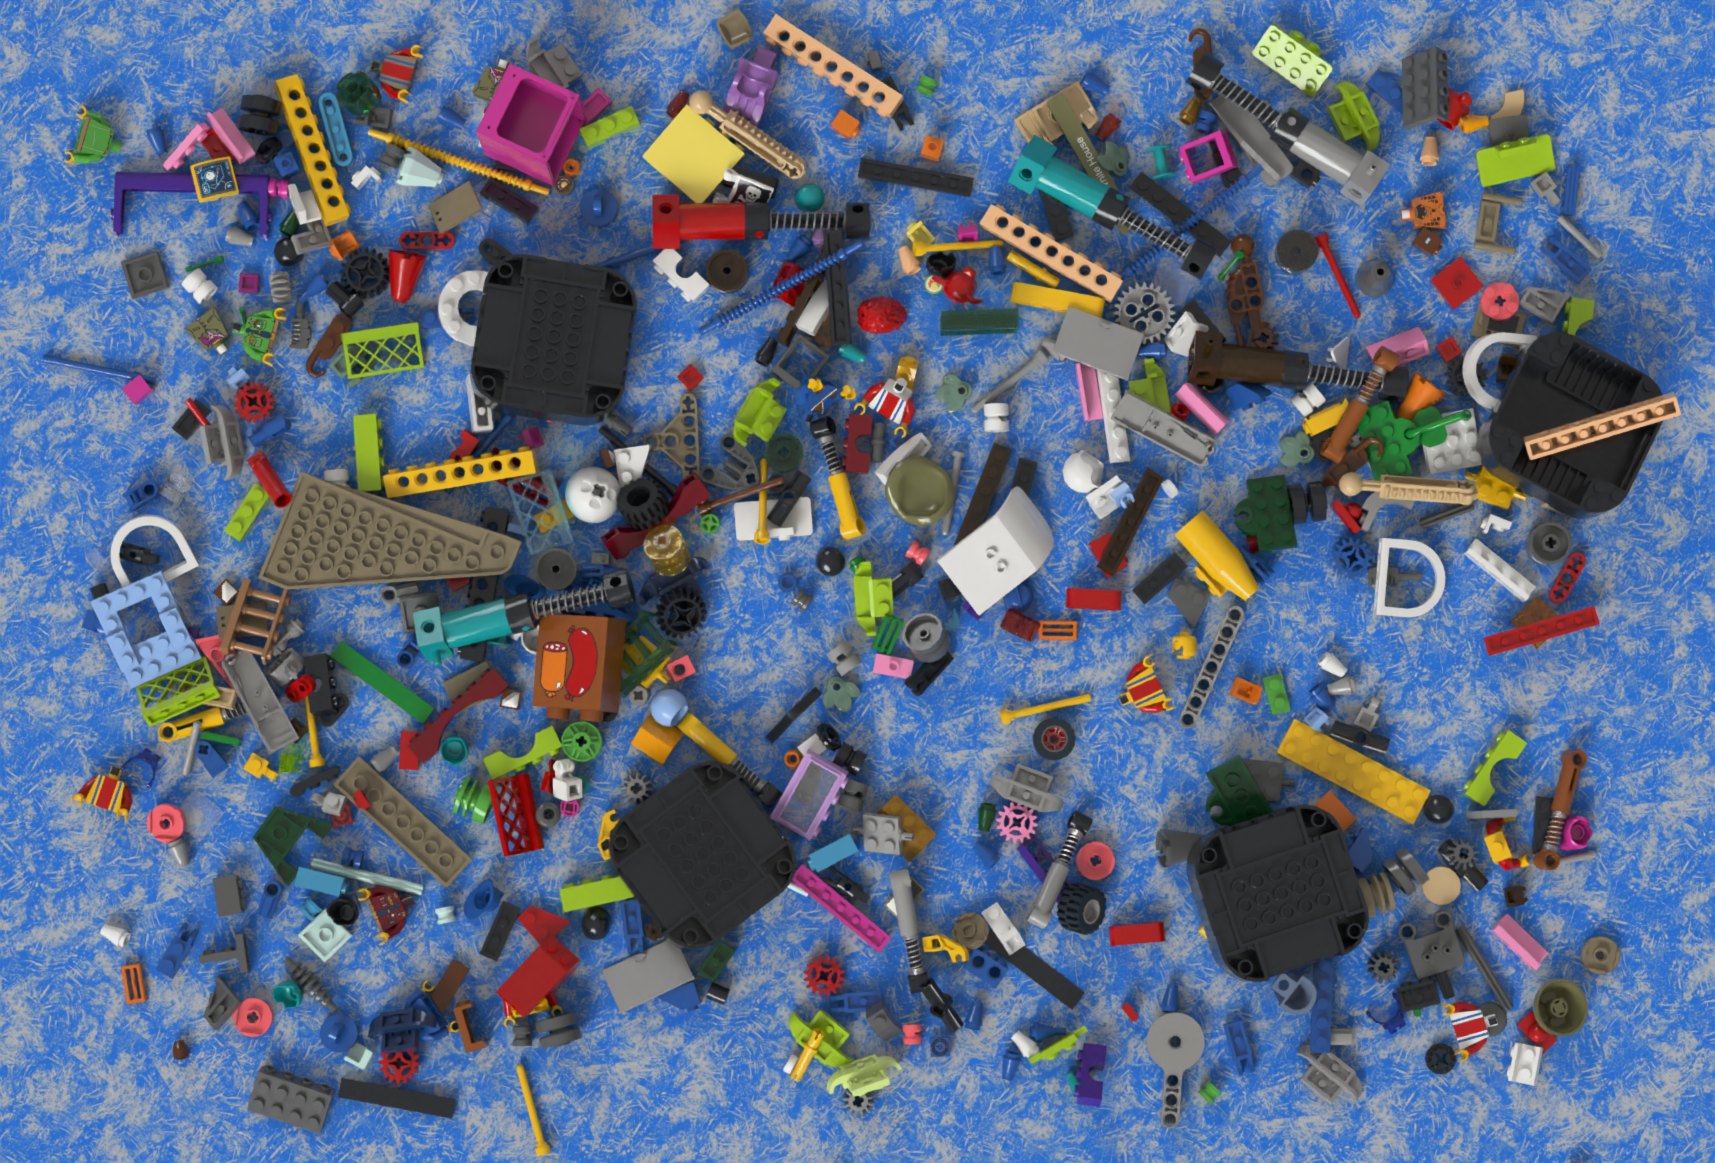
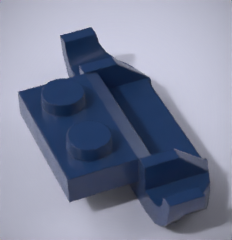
(660, 584)
(400, 1029)

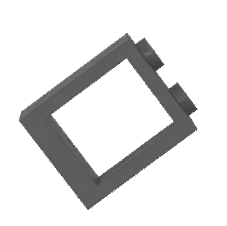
(807, 342)

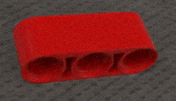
(1093, 599)
(1137, 933)

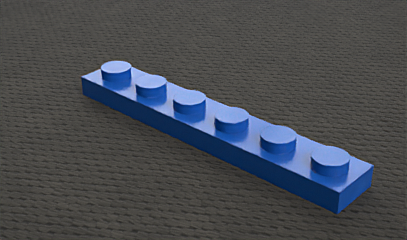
(1322, 1008)

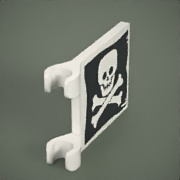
(743, 190)

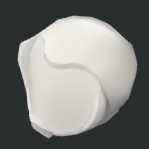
(1083, 472)

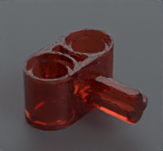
(1020, 625)

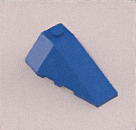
(599, 610)

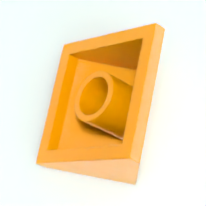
(657, 739)

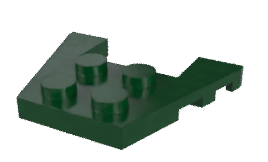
(281, 833)

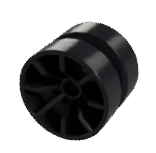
(260, 110)
(1312, 501)

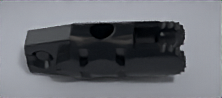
(142, 556)
(855, 889)

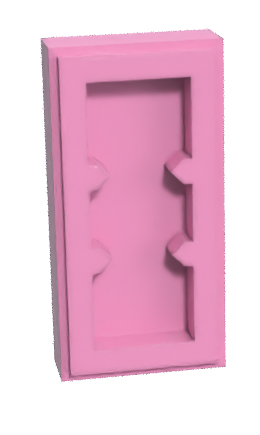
(893, 666)

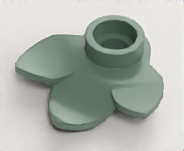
(1113, 159)
(951, 392)
(1294, 447)
(842, 696)

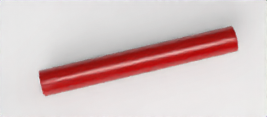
(196, 411)

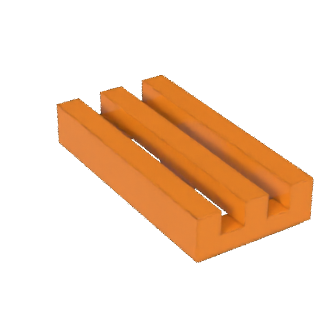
(1046, 622)
(141, 983)

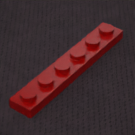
(1541, 631)

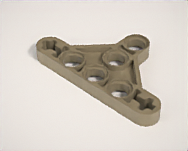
(680, 431)

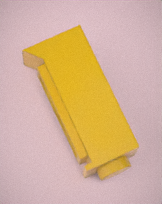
(1324, 419)

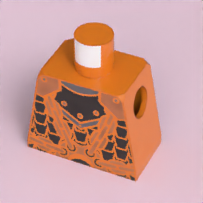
(1426, 212)

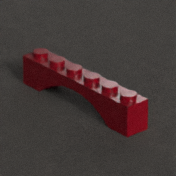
(689, 493)
(428, 742)

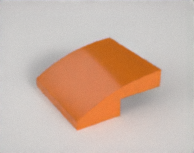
(1333, 805)

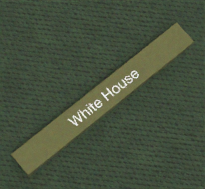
(1081, 144)

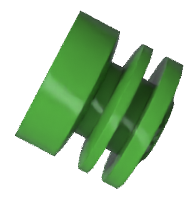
(589, 750)
(473, 799)

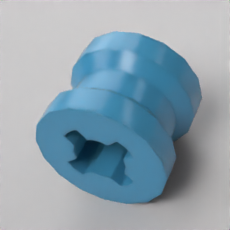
(310, 908)

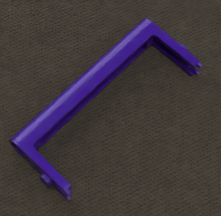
(184, 184)

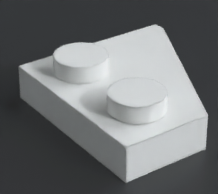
(631, 463)

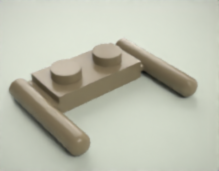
(1488, 222)

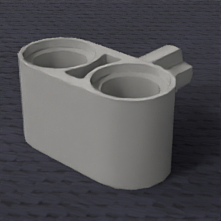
(286, 667)

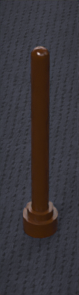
(708, 506)

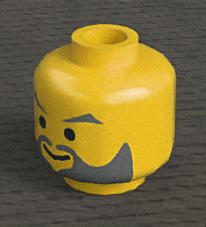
(1184, 645)

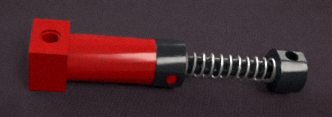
(743, 221)

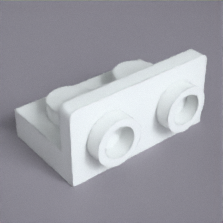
(1101, 500)
(1524, 1064)

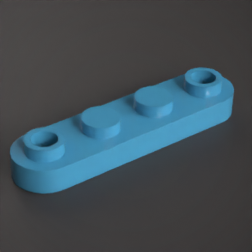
(335, 129)

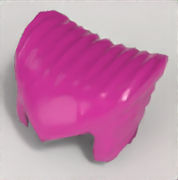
(1575, 833)

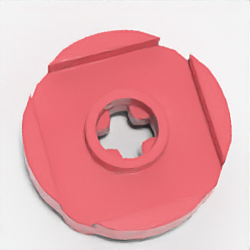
(1493, 309)
(159, 830)
(1085, 865)
(259, 1026)

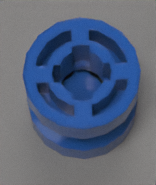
(1206, 122)
(352, 857)

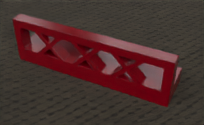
(518, 487)

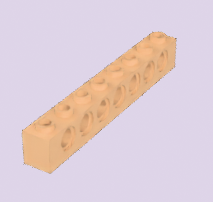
(780, 26)
(1107, 291)
(1602, 426)

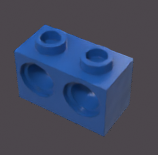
(983, 971)

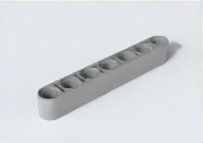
(1218, 660)

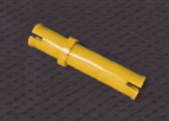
(1033, 269)
(810, 1048)

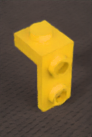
(907, 370)

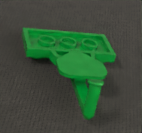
(1426, 428)

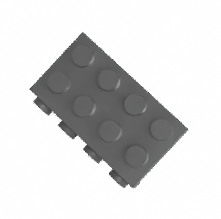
(1425, 87)
(290, 1099)

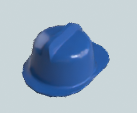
(520, 583)
(1021, 599)
(482, 899)

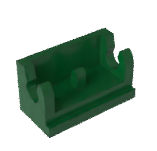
(716, 961)

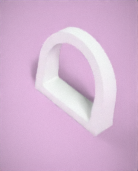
(1471, 358)
(154, 520)
(1381, 578)

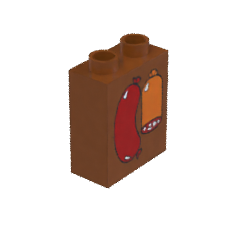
(579, 666)

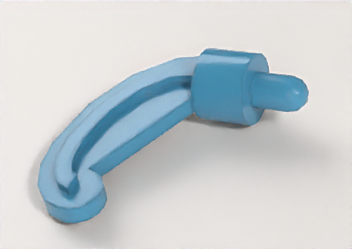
(955, 621)

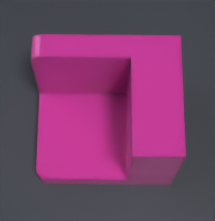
(137, 390)

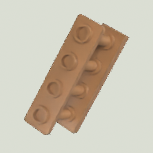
(242, 608)

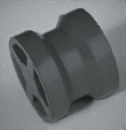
(802, 600)

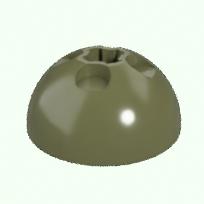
(1560, 1007)

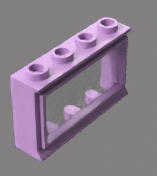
(810, 795)

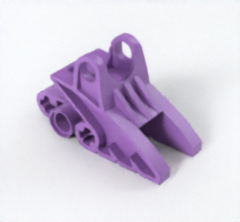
(752, 86)

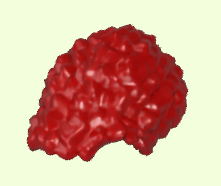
(881, 315)

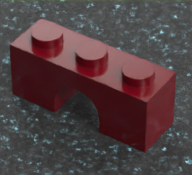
(857, 427)

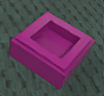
(249, 283)

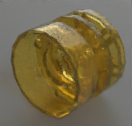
(667, 550)

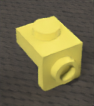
(919, 232)

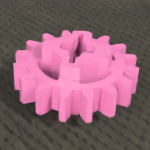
(1010, 814)

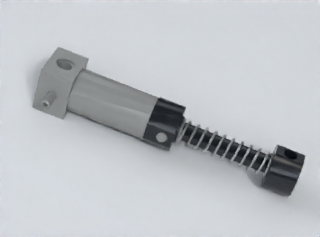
(1298, 134)

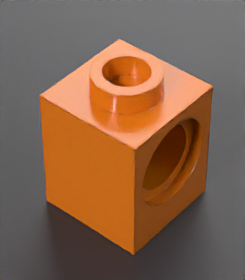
(846, 125)
(932, 148)

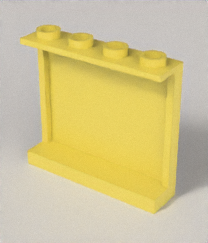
(693, 154)

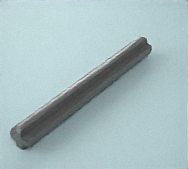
(1484, 968)

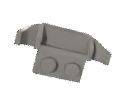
(551, 65)
(223, 442)
(1028, 789)
(1329, 1075)

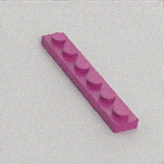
(840, 908)

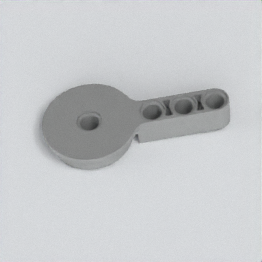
(1174, 1059)

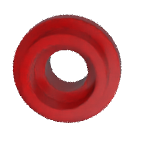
(1182, 408)

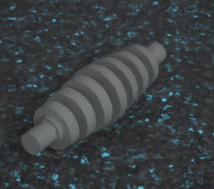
(310, 984)

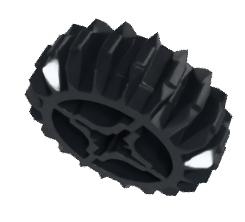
(368, 265)
(687, 608)

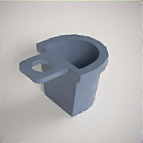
(1295, 993)

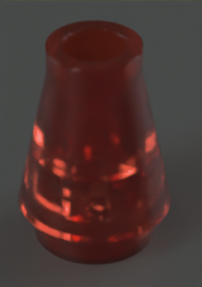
(677, 103)
(1108, 126)

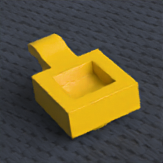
(258, 766)

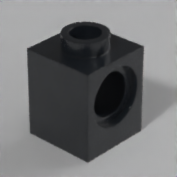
(1304, 166)

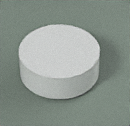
(1169, 488)
(790, 1064)

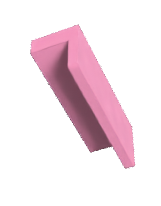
(230, 136)
(1408, 345)
(1088, 392)
(1202, 407)
(1520, 942)

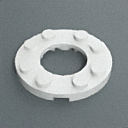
(448, 305)

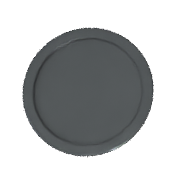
(1490, 1008)

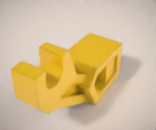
(605, 831)
(954, 948)

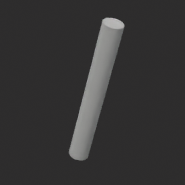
(1580, 237)
(191, 747)
(1576, 857)

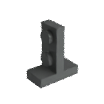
(229, 953)

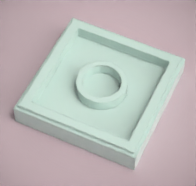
(325, 936)

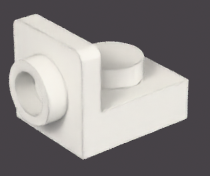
(1498, 523)

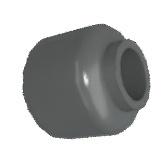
(552, 810)

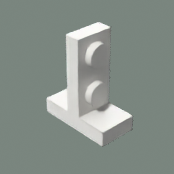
(1003, 928)

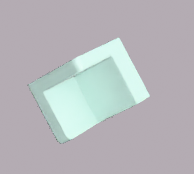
(359, 1056)

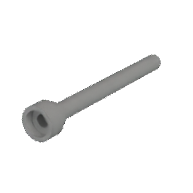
(1037, 360)

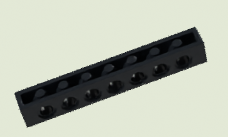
(501, 518)

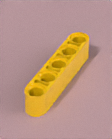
(1055, 299)

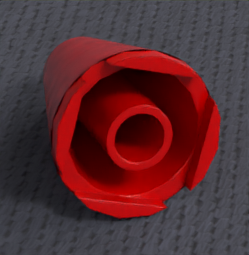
(404, 273)

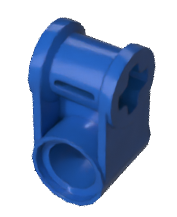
(138, 497)
(410, 649)
(213, 760)

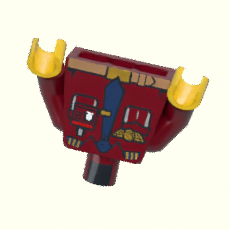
(388, 910)

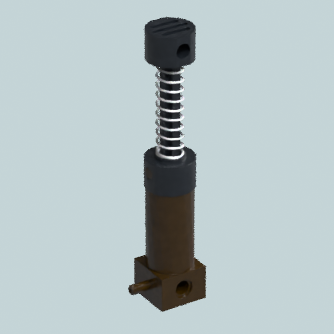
(1286, 369)

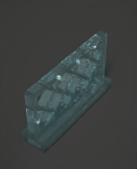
(557, 506)

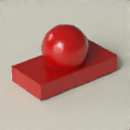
(1348, 514)
(1535, 1033)

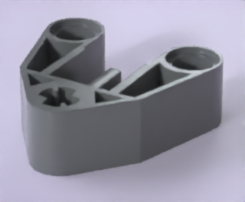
(724, 481)

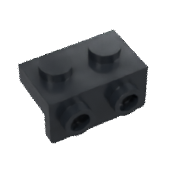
(1418, 995)

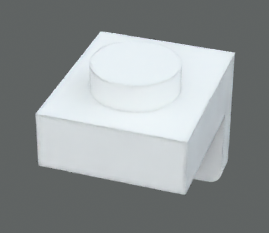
(363, 176)

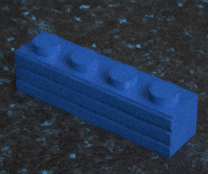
(1570, 191)

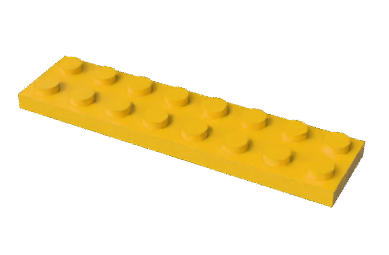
(1353, 771)

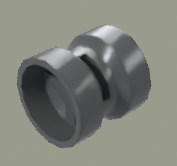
(393, 154)
(522, 1036)

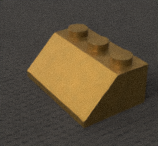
(910, 823)

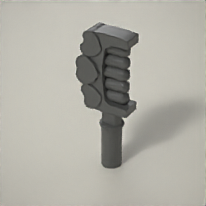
(301, 331)
(1393, 576)

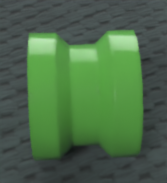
(926, 86)
(712, 522)
(1209, 1092)

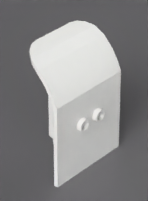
(999, 552)

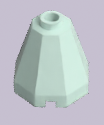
(418, 170)

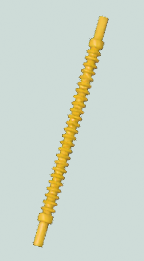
(526, 184)

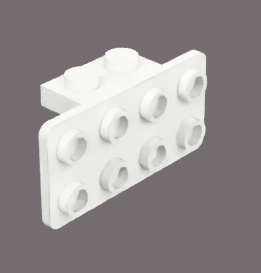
(796, 524)

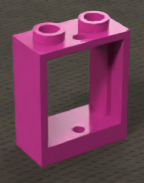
(1225, 151)

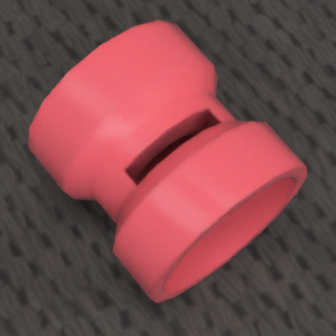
(917, 552)
(912, 1034)

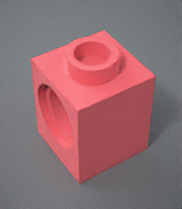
(689, 669)

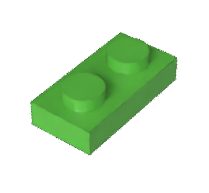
(1276, 694)

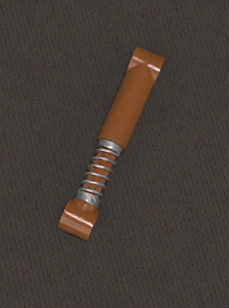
(1335, 445)
(1560, 807)

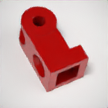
(466, 447)

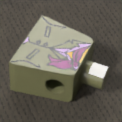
(490, 81)
(210, 332)

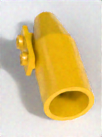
(1218, 559)

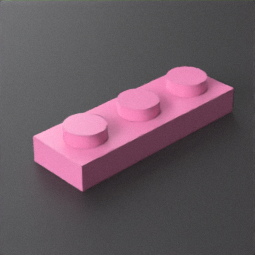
(187, 147)

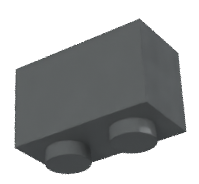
(228, 895)

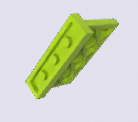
(382, 333)
(180, 701)

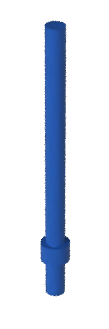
(613, 261)
(97, 369)
(506, 419)

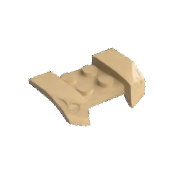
(1041, 122)

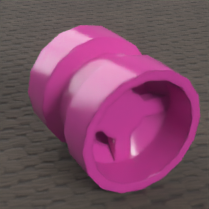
(278, 188)
(570, 808)

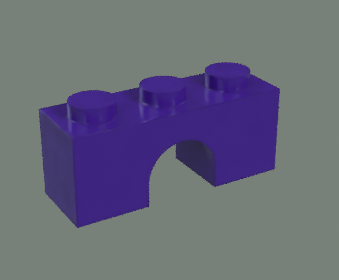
(1089, 1090)

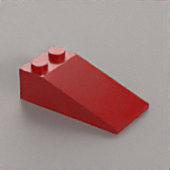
(538, 976)

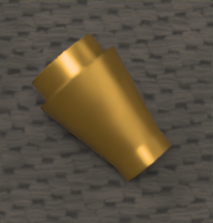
(1190, 113)

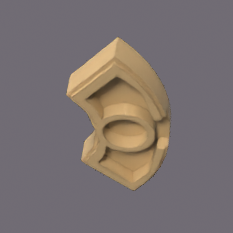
(1512, 105)

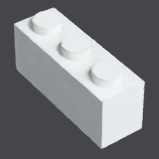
(479, 414)

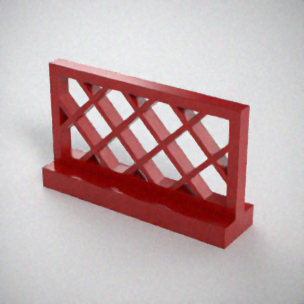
(525, 813)

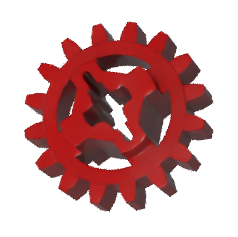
(249, 408)
(831, 986)
(399, 1071)

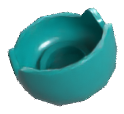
(809, 198)
(454, 750)
(288, 993)

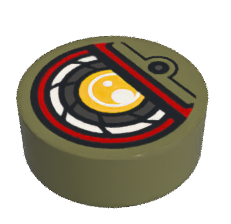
(564, 185)

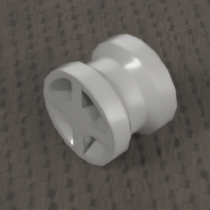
(638, 698)

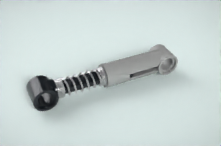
(1041, 909)
(908, 926)

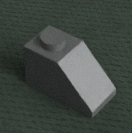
(882, 1021)

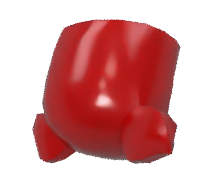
(1457, 107)
(960, 286)

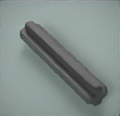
(1445, 515)

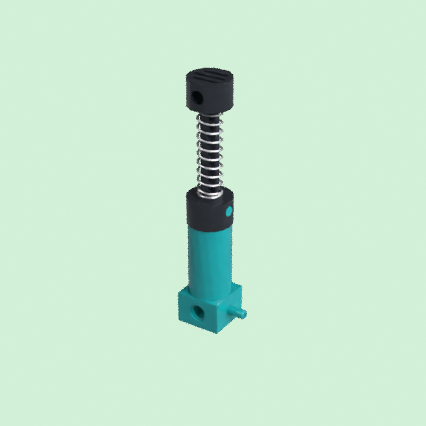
(1101, 203)
(441, 632)

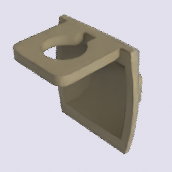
(734, 29)

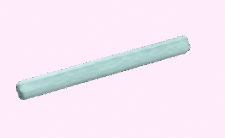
(366, 876)

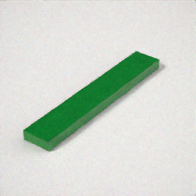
(382, 682)

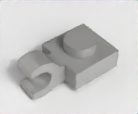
(1544, 187)
(1367, 717)
(330, 804)

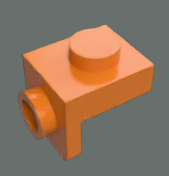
(343, 244)
(1246, 691)

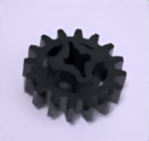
(1455, 379)

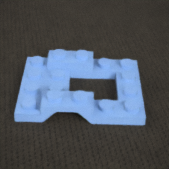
(158, 653)

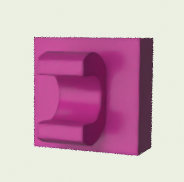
(967, 234)
(532, 438)

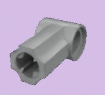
(405, 589)
(1341, 1036)

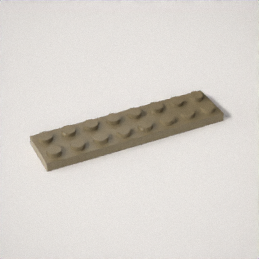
(404, 822)

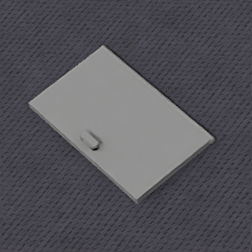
(1091, 343)
(649, 977)

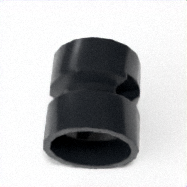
(849, 758)

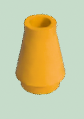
(1471, 123)

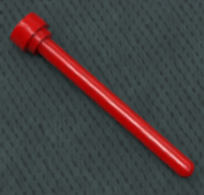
(1322, 241)

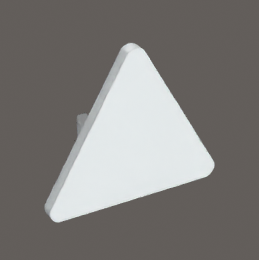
(1340, 353)

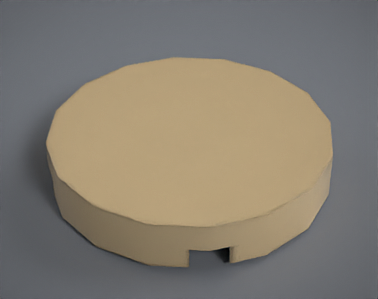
(1442, 886)

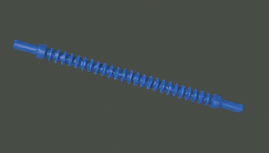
(1243, 180)
(841, 254)

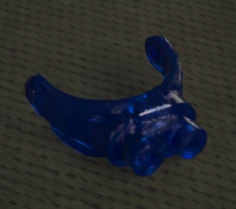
(147, 757)
(1396, 1021)

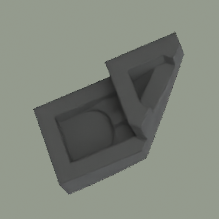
(376, 118)

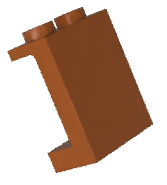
(465, 1029)

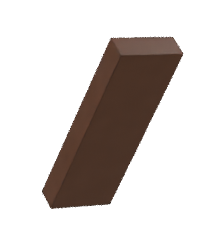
(449, 984)

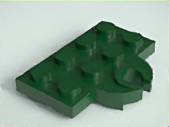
(1268, 514)
(1235, 793)

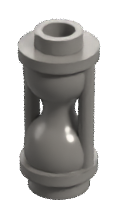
(292, 630)

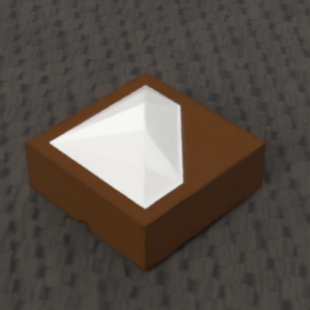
(608, 458)
(226, 592)
(511, 699)

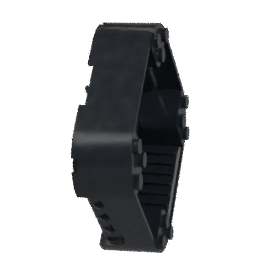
(553, 340)
(1554, 385)
(701, 855)
(1277, 892)

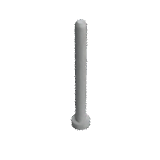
(954, 476)

